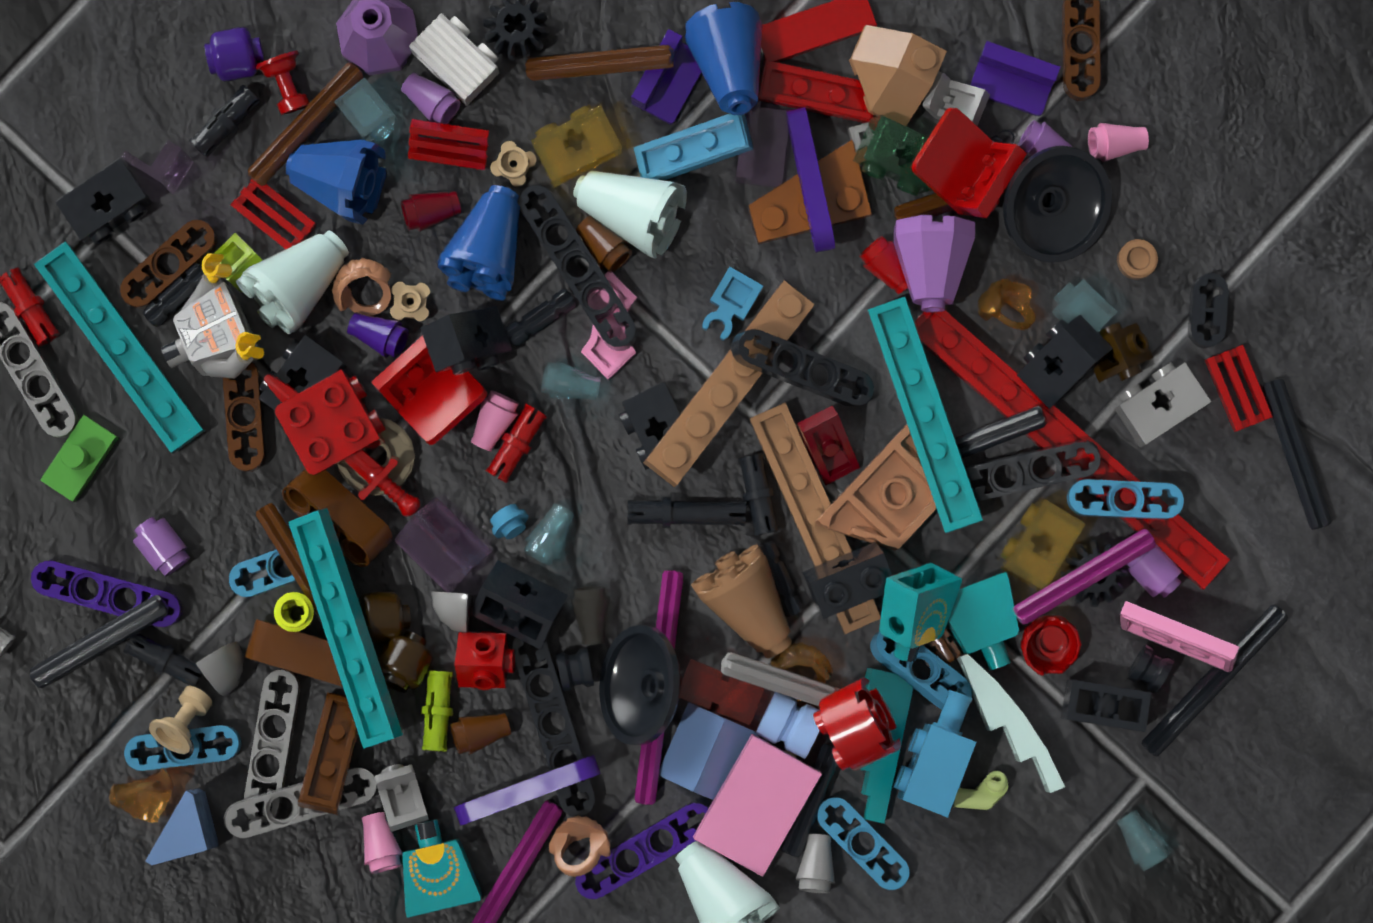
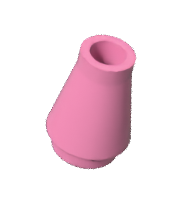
(1113, 141)
(494, 418)
(380, 845)

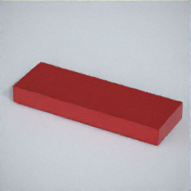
(815, 28)
(813, 90)

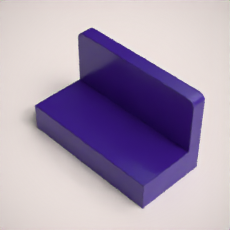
(1014, 78)
(667, 89)

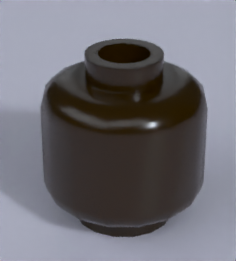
(384, 615)
(405, 661)

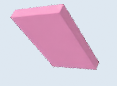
(1178, 637)
(757, 805)

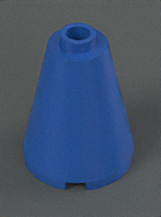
(728, 53)

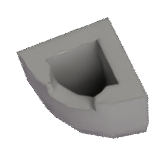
(453, 609)
(223, 668)

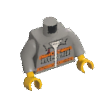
(213, 327)

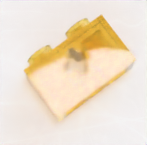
(566, 163)
(1060, 532)

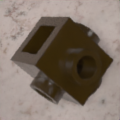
(1128, 352)

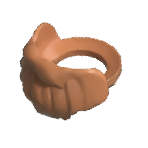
(357, 269)
(574, 830)

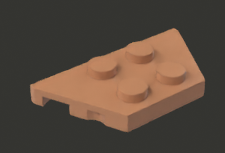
(885, 499)

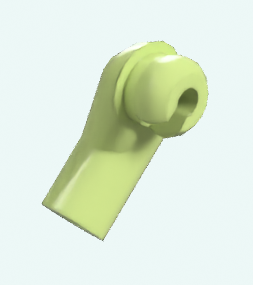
(985, 794)

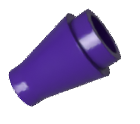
(380, 334)

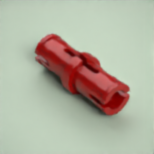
(29, 307)
(516, 443)

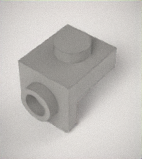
(953, 94)
(401, 796)

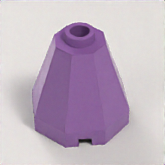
(377, 35)
(933, 257)

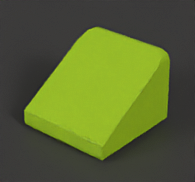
(238, 256)

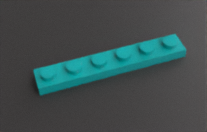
(119, 347)
(925, 415)
(345, 628)

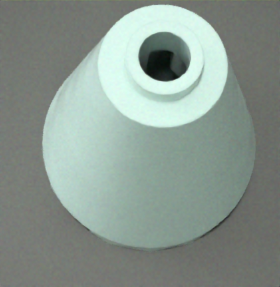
(633, 207)

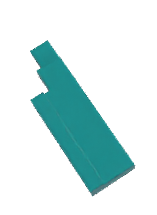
(880, 774)

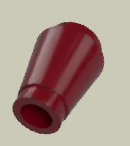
(429, 209)

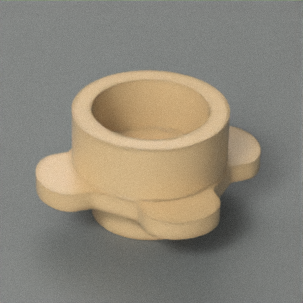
(502, 166)
(417, 309)

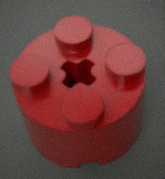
(857, 725)

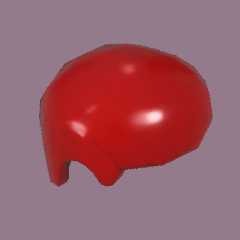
(1050, 644)

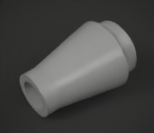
(816, 866)

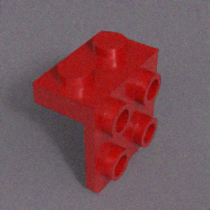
(966, 165)
(427, 398)
(330, 422)

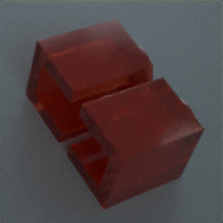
(735, 698)

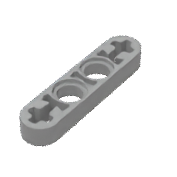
(34, 367)
(265, 744)
(298, 813)

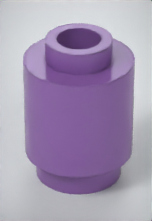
(161, 545)
(1155, 572)

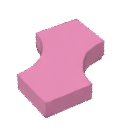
(603, 358)

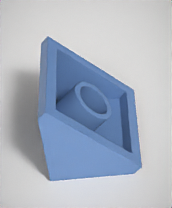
(703, 751)
(187, 831)

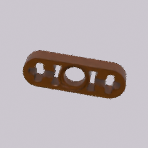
(1091, 72)
(182, 236)
(257, 443)

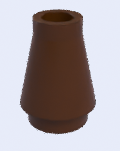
(605, 245)
(479, 731)

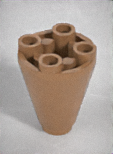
(747, 600)

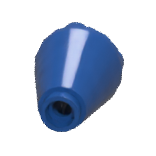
(485, 246)

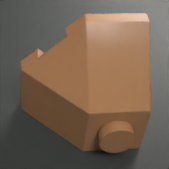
(895, 71)

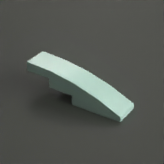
(1000, 710)

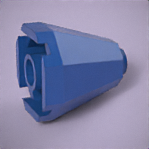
(340, 176)

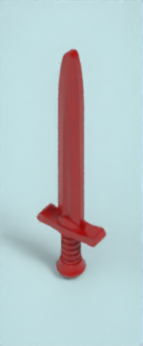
(361, 462)

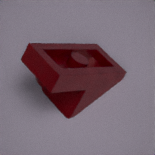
(828, 445)

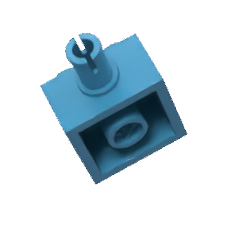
(937, 759)

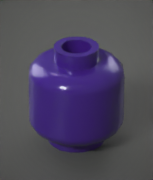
(233, 54)

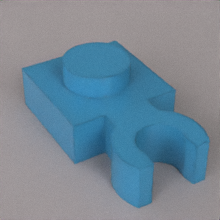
(734, 298)

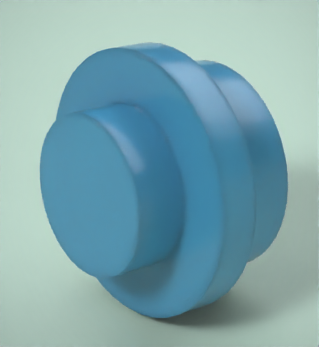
(509, 522)

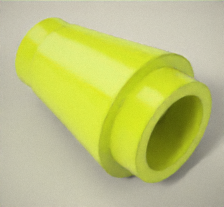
(284, 607)

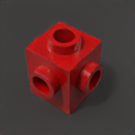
(483, 660)

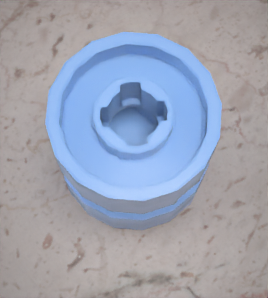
(790, 724)

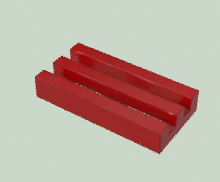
(448, 150)
(247, 194)
(1252, 382)

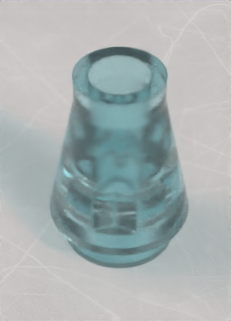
(567, 382)
(548, 536)
(1143, 842)

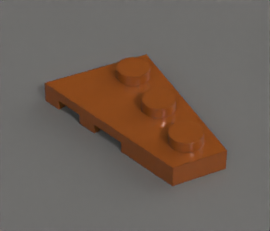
(783, 211)

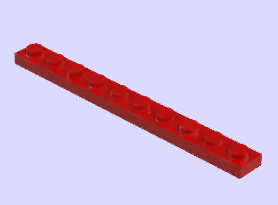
(1010, 396)

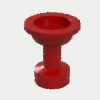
(280, 69)

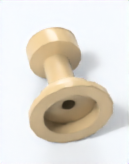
(173, 732)

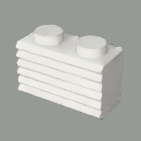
(454, 58)

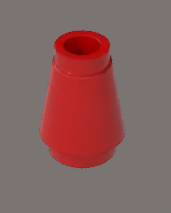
(883, 262)

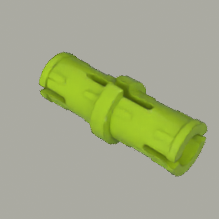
(437, 711)

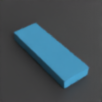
(694, 147)

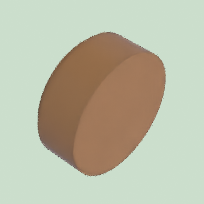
(1137, 259)

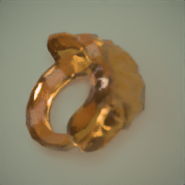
(1014, 294)
(806, 656)
(144, 798)

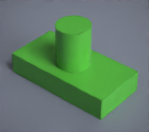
(79, 458)

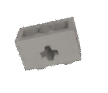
(1184, 399)

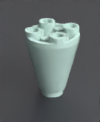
(294, 280)
(720, 889)

